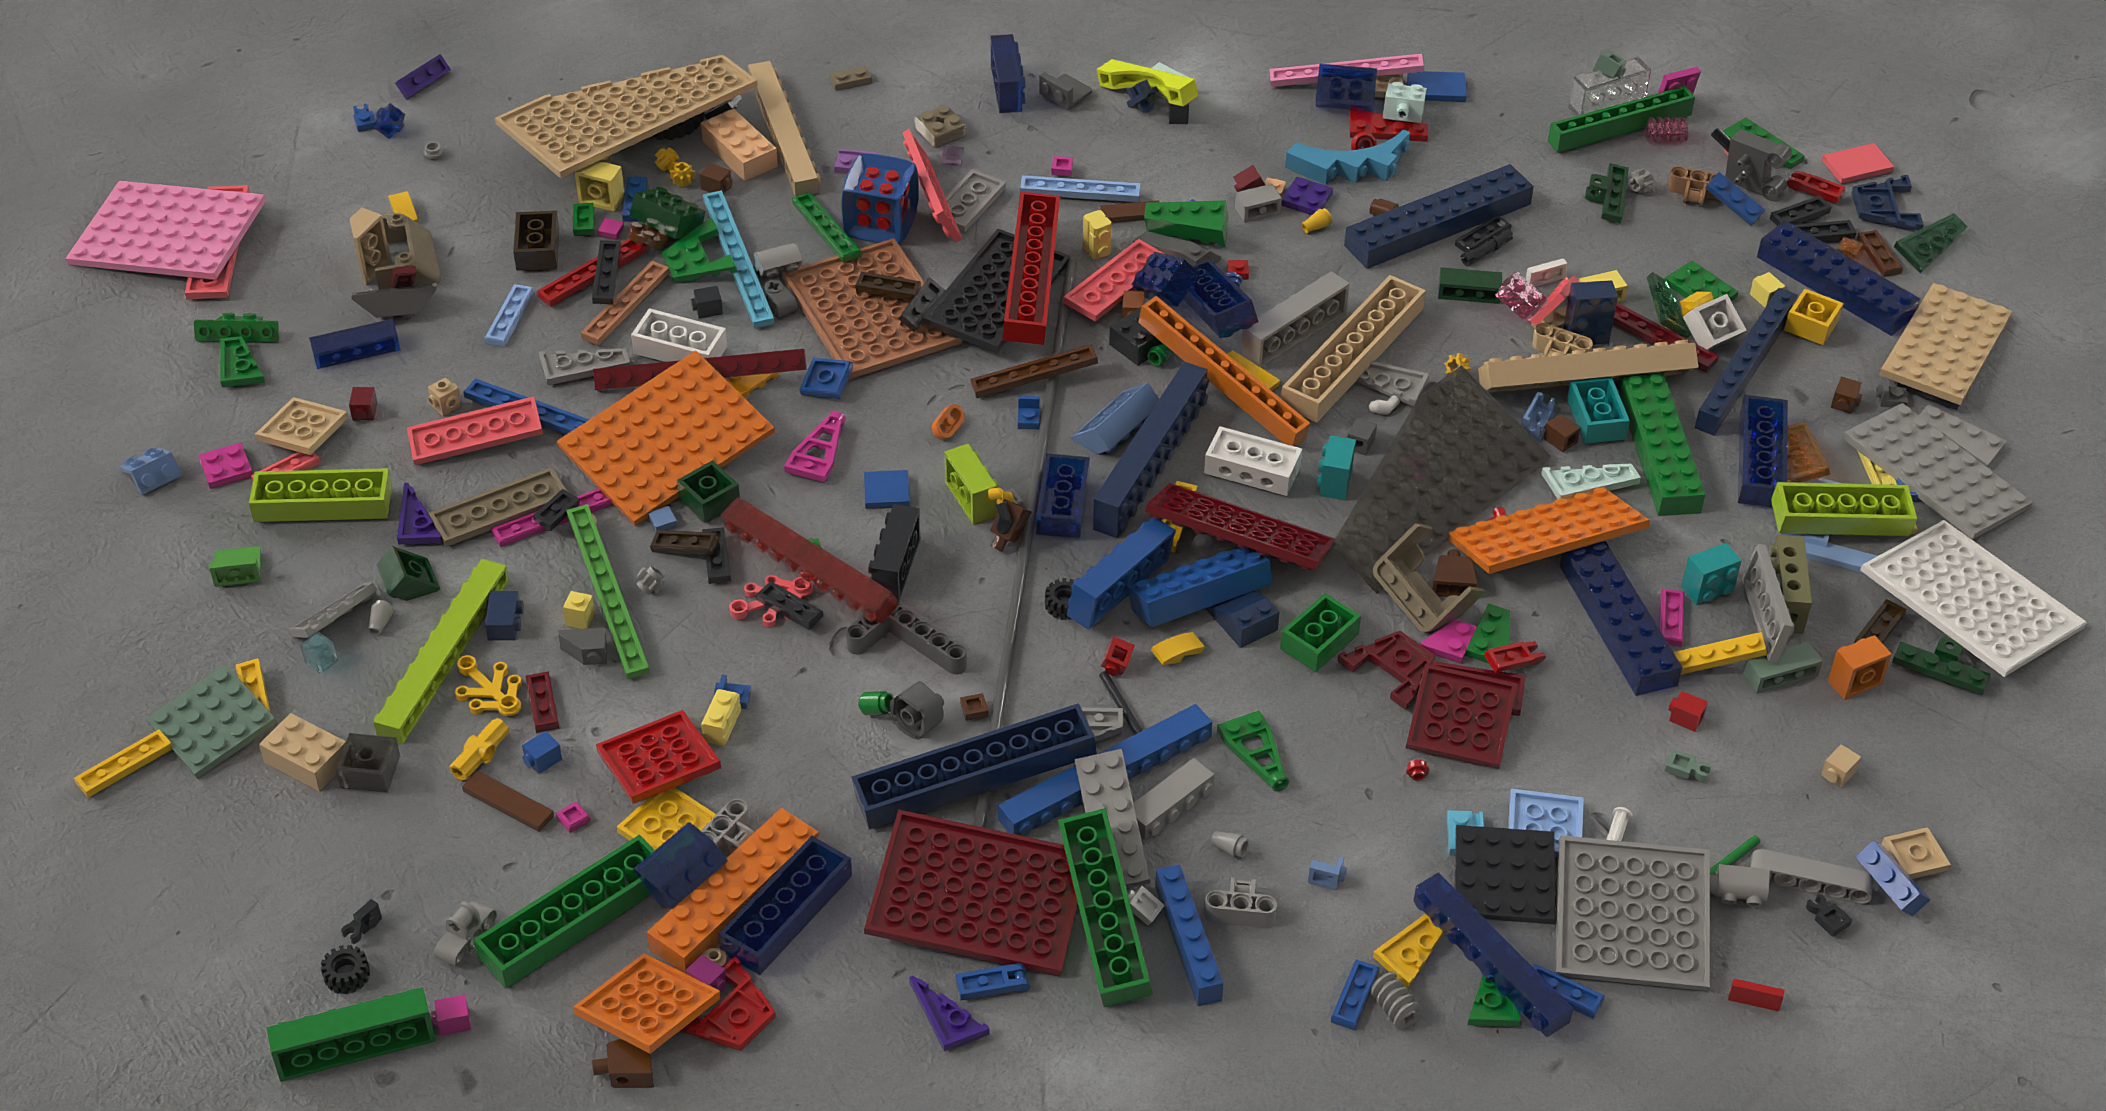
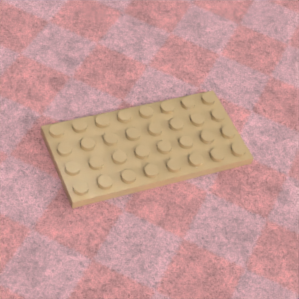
(1946, 343)

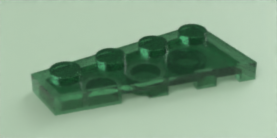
(1930, 242)

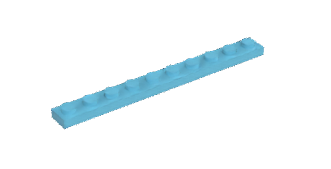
(733, 245)

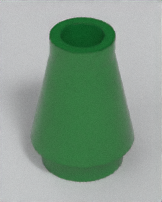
(1159, 354)

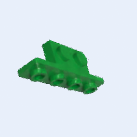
(228, 325)

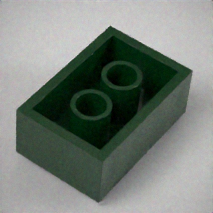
(666, 212)

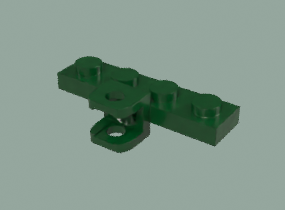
(1610, 192)
(1942, 665)

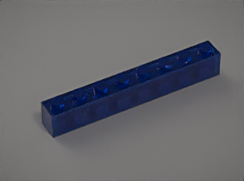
(1493, 955)

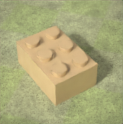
(303, 751)

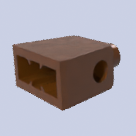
(1453, 574)
(626, 1066)

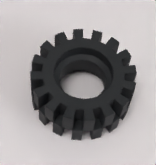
(1052, 594)
(348, 980)

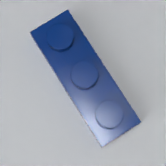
(633, 185)
(1735, 198)

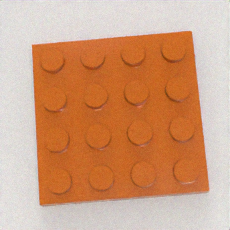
(646, 1003)

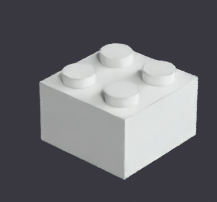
(1714, 323)

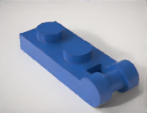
(992, 981)

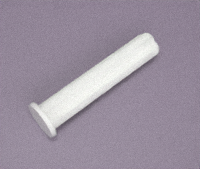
(1619, 823)

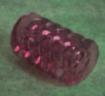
(1666, 127)

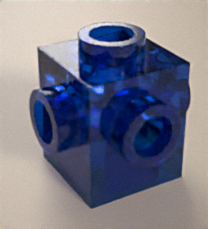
(389, 120)

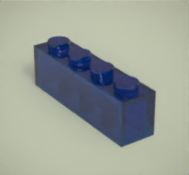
(354, 343)

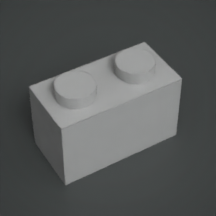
(1258, 203)

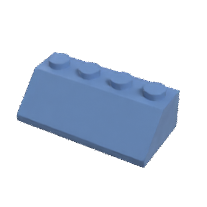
(1117, 419)

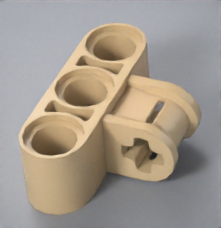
(1554, 339)

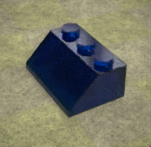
(680, 865)

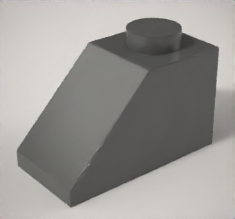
(585, 645)

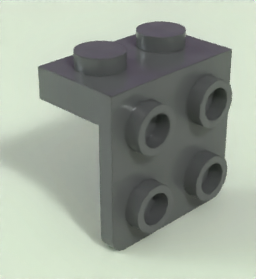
(1064, 90)

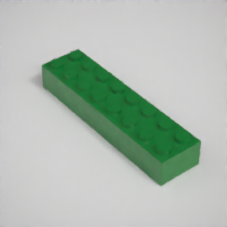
(1661, 445)
(1105, 908)
(565, 914)

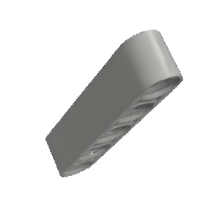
(1815, 876)

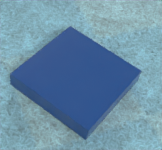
(826, 378)
(886, 488)

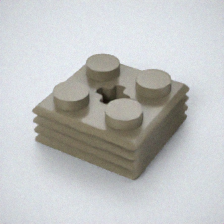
(940, 126)

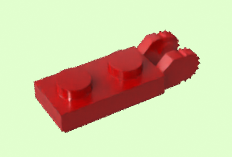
(1816, 186)
(1513, 656)

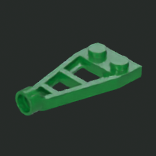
(1249, 727)

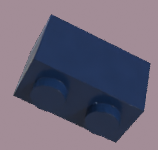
(503, 615)

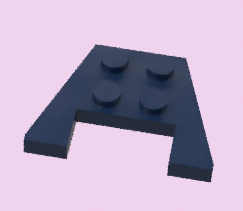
(1878, 204)

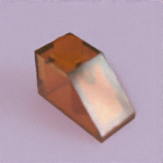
(1851, 248)

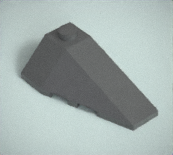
(1179, 248)

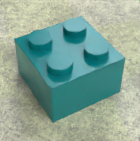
(1336, 467)
(1711, 573)

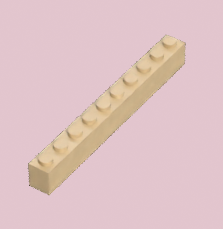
(783, 129)

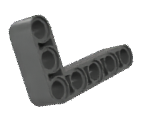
(914, 632)

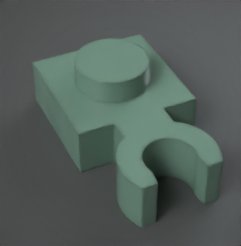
(1684, 765)

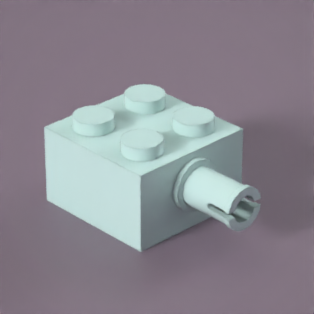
(1404, 102)

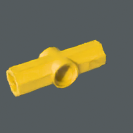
(479, 749)

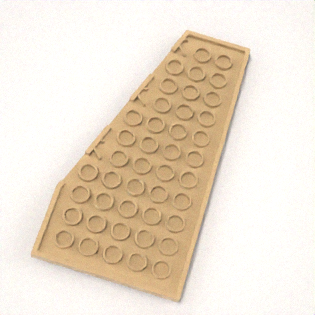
(608, 117)

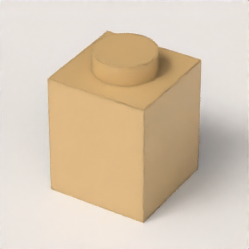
(1841, 766)

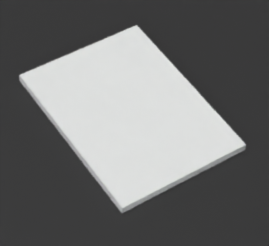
(1974, 597)

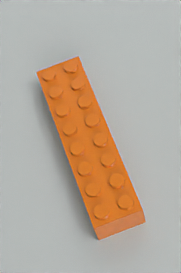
(697, 920)

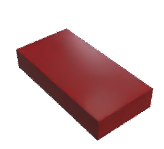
(1756, 994)

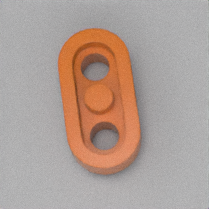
(944, 425)

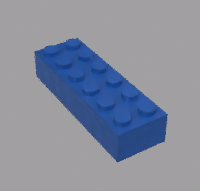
(1128, 563)
(1199, 585)

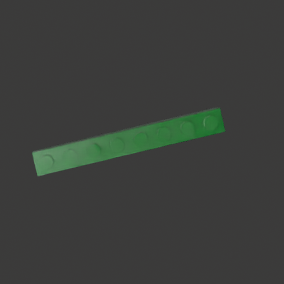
(1619, 119)

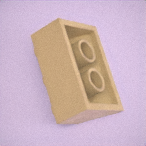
(369, 242)

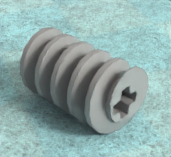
(1395, 1001)

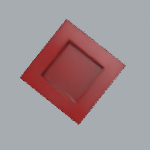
(1240, 267)

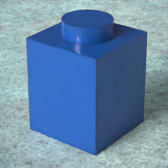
(541, 752)

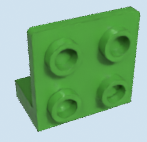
(236, 566)

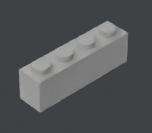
(1172, 797)

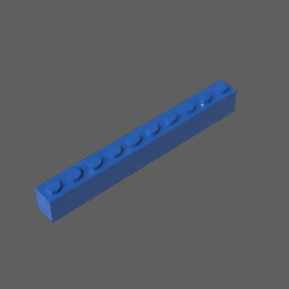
(1140, 753)

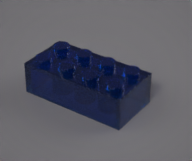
(1007, 73)
(1063, 495)

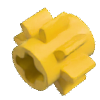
(666, 159)
(682, 174)
(1452, 363)

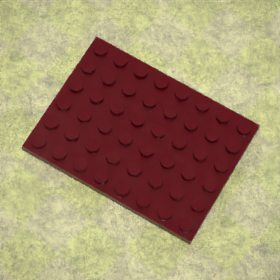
(975, 893)

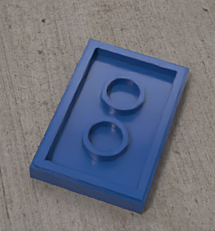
(1440, 85)

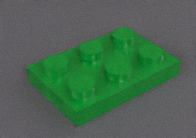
(1695, 278)

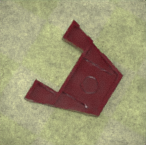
(1397, 656)

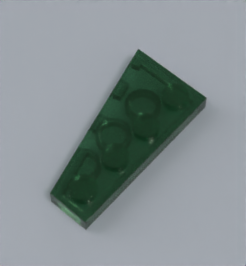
(1666, 306)

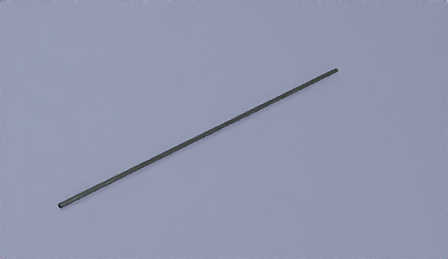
(1027, 534)

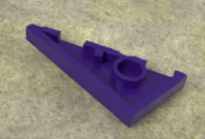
(414, 523)
(949, 1022)

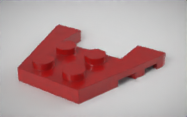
(737, 1016)

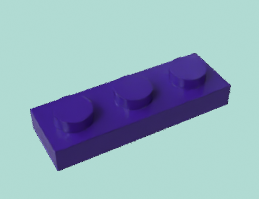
(422, 76)

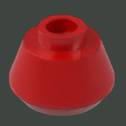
(1363, 140)

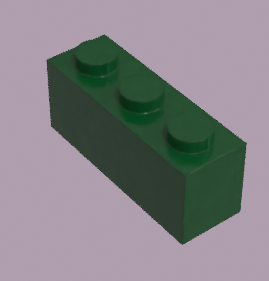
(1469, 285)

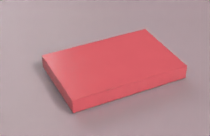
(1857, 163)

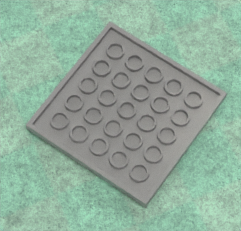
(1633, 913)

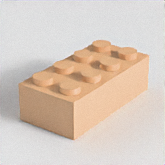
(739, 144)

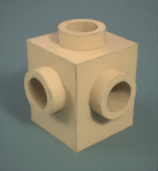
(444, 396)

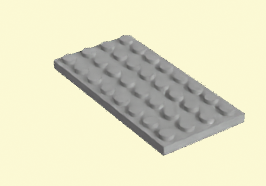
(1937, 470)

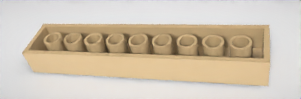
(1353, 348)
(1561, 369)

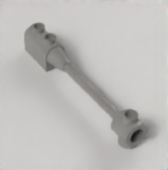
(1740, 883)

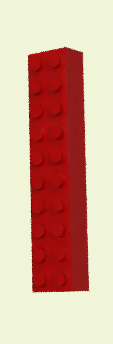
(1031, 268)

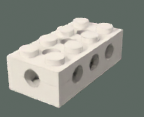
(1253, 461)

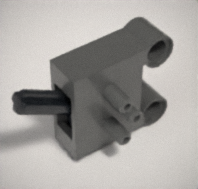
(1752, 161)

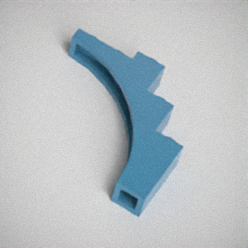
(1352, 164)

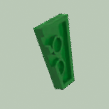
(237, 364)

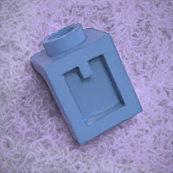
(1327, 875)

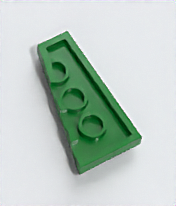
(1751, 127)

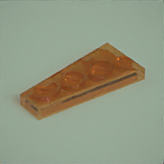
(1803, 455)

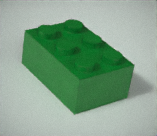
(1320, 632)

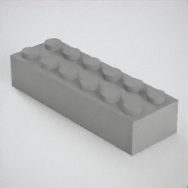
(1295, 320)

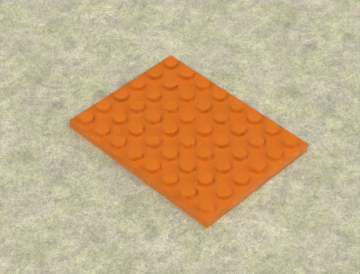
(663, 434)

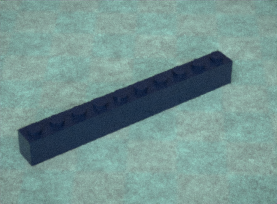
(1745, 362)

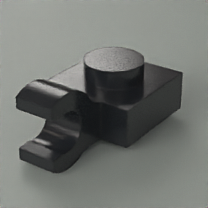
(364, 919)

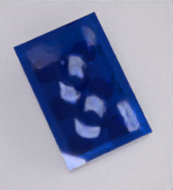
(1346, 87)
(1166, 278)

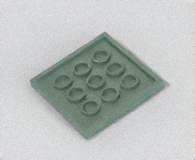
(212, 721)

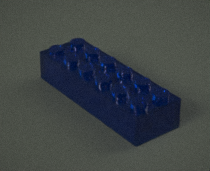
(1220, 301)
(1762, 449)
(785, 905)

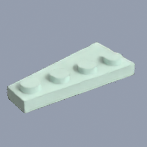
(1568, 481)

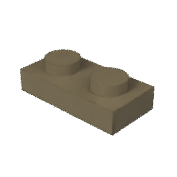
(850, 78)

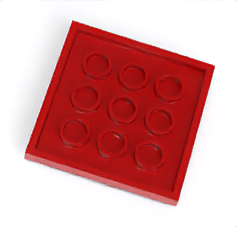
(658, 756)

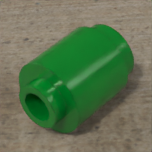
(875, 702)

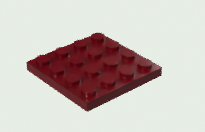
(1461, 716)

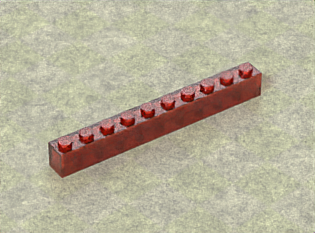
(810, 561)

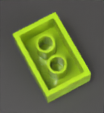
(970, 483)

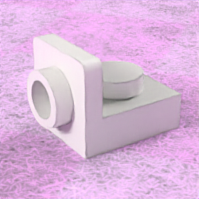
(1144, 905)

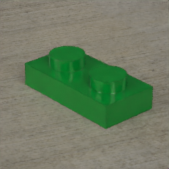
(583, 219)

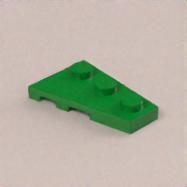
(1490, 633)
(1492, 1007)

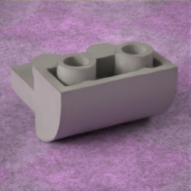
(777, 259)

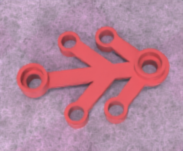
(739, 608)

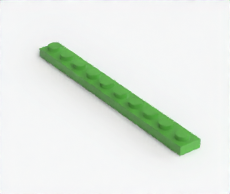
(608, 592)

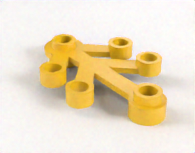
(506, 704)

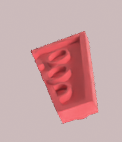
(1554, 299)

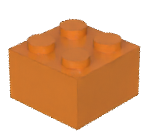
(1859, 667)

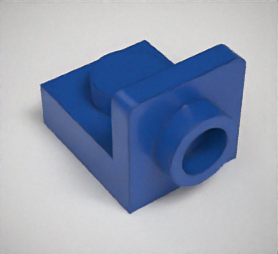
(1028, 412)
(743, 690)

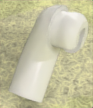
(1384, 407)

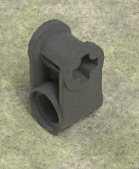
(780, 299)

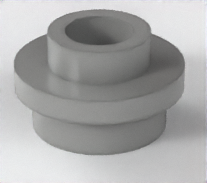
(433, 150)

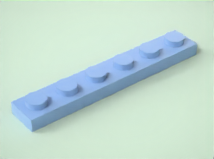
(1082, 188)

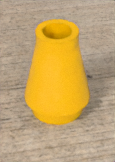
(1316, 221)

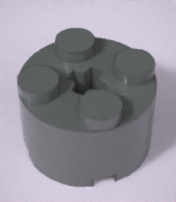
(917, 710)

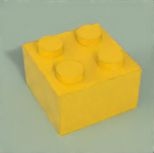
(1813, 316)

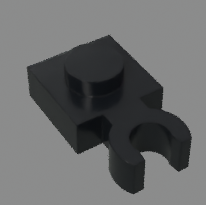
(1828, 917)

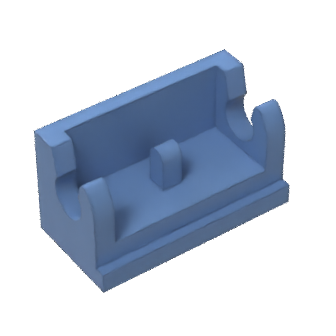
(1537, 416)

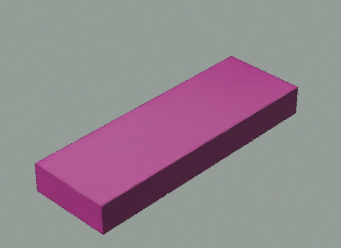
(1672, 616)

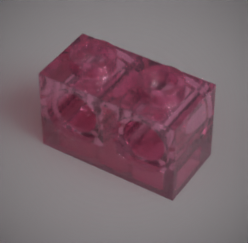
(1520, 296)

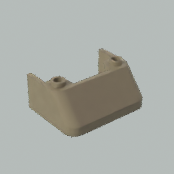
(421, 254)
(1410, 591)

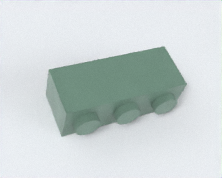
(1795, 665)

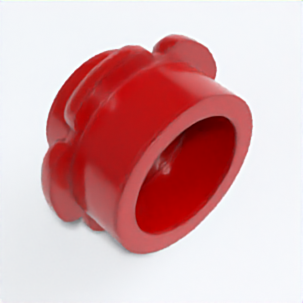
(1417, 769)

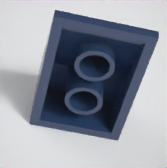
(1246, 617)

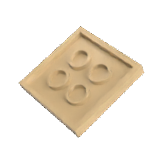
(301, 426)

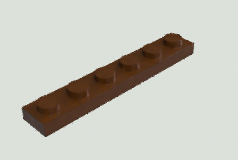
(1034, 371)

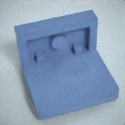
(152, 469)

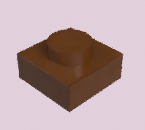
(974, 706)

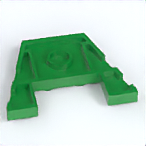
(688, 259)

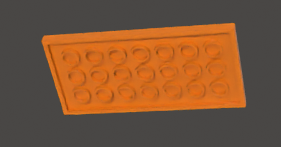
(1547, 530)

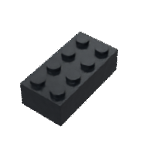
(896, 549)

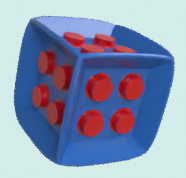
(880, 198)

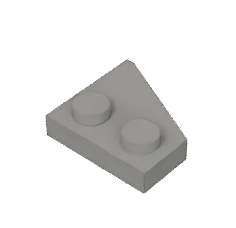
(1104, 721)

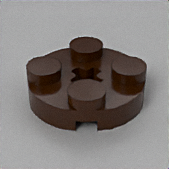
(646, 233)

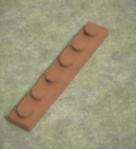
(625, 303)

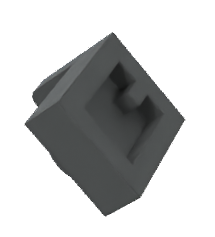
(1889, 395)

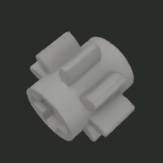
(1641, 181)
(650, 580)

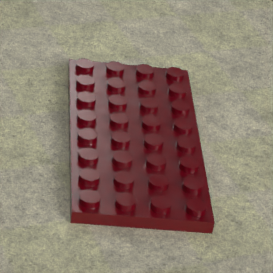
(1240, 526)

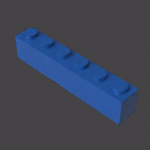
(1189, 935)

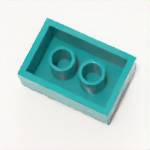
(1598, 410)

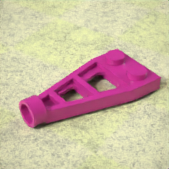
(814, 467)

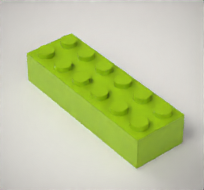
(320, 495)
(1843, 509)

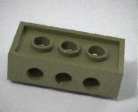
(1791, 569)

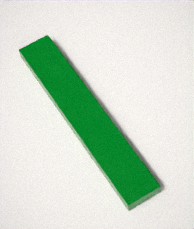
(826, 227)

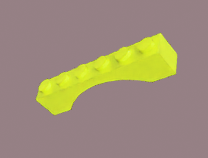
(1176, 88)

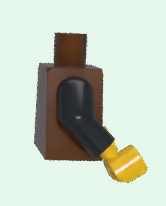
(1009, 519)

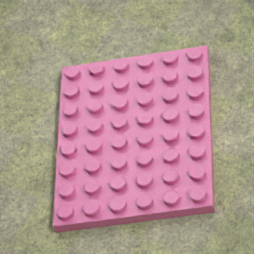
(166, 230)

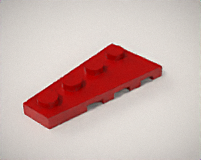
(1385, 128)

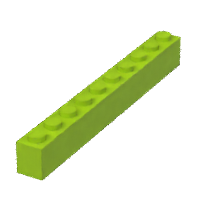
(440, 652)

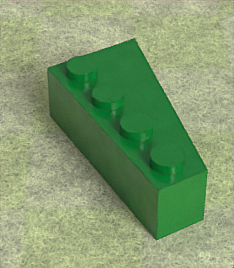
(1189, 220)

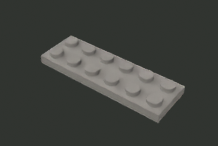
(1767, 603)
(1106, 785)

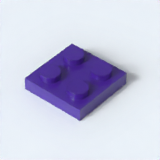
(1306, 196)

